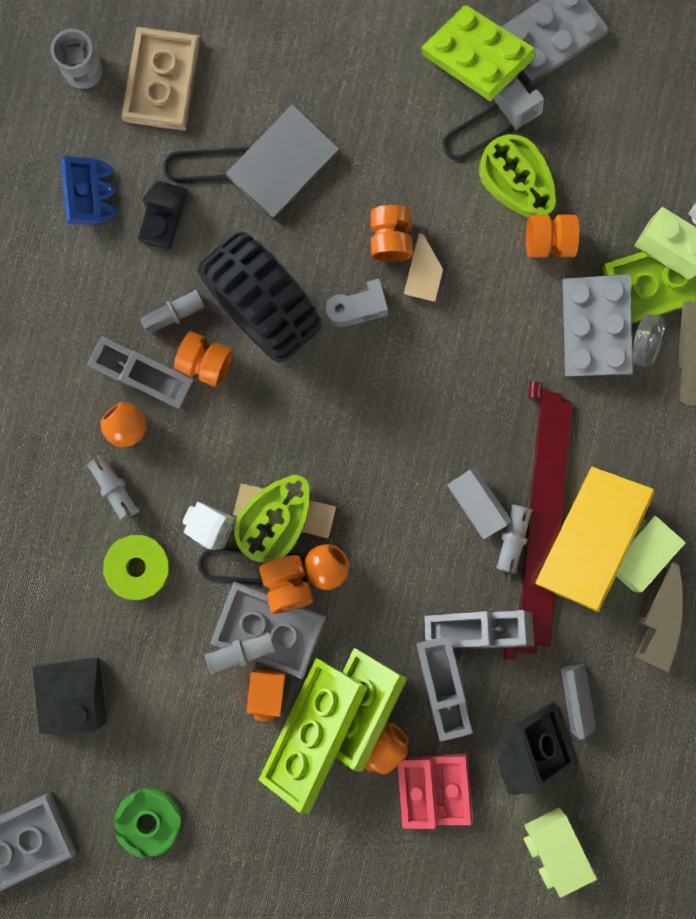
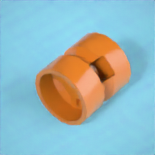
(554, 236)
(391, 238)
(201, 358)
(285, 584)

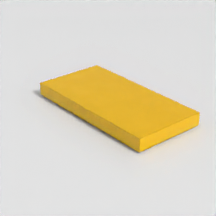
(595, 538)

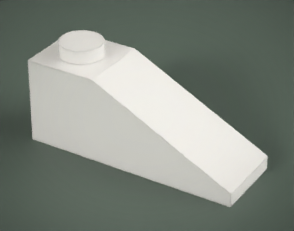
(208, 525)

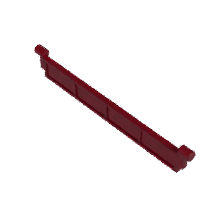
(547, 507)

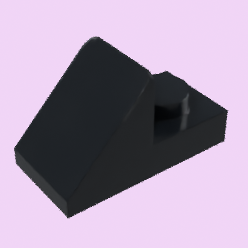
(162, 215)

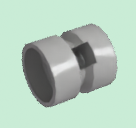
(77, 58)

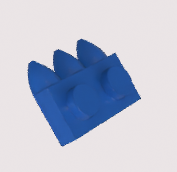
(84, 190)

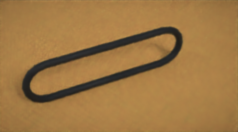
(467, 123)
(199, 152)
(232, 579)

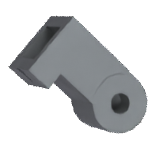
(518, 104)
(357, 308)

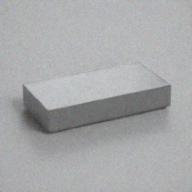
(479, 503)

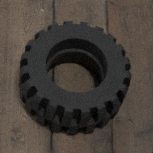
(260, 296)

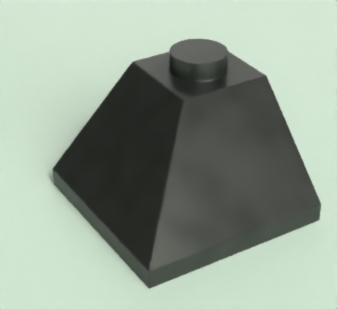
(69, 697)
(536, 753)

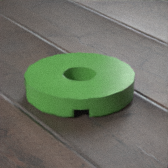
(162, 808)

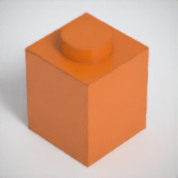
(266, 694)

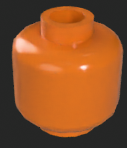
(388, 750)

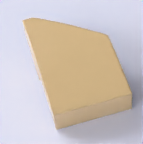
(424, 271)

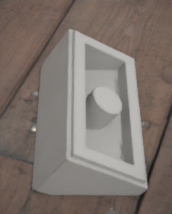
(578, 700)

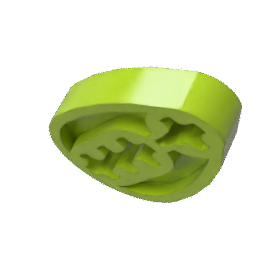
(529, 163)
(256, 513)

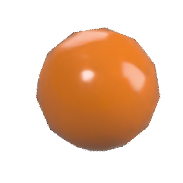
(123, 425)
(326, 567)

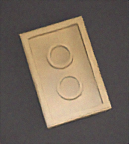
(161, 78)

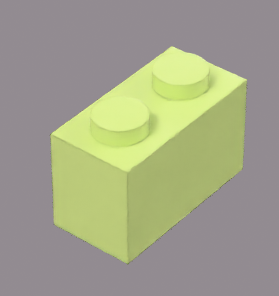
(670, 242)
(648, 553)
(559, 852)

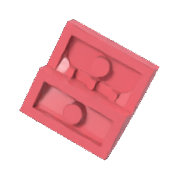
(435, 791)

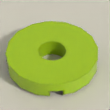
(117, 567)

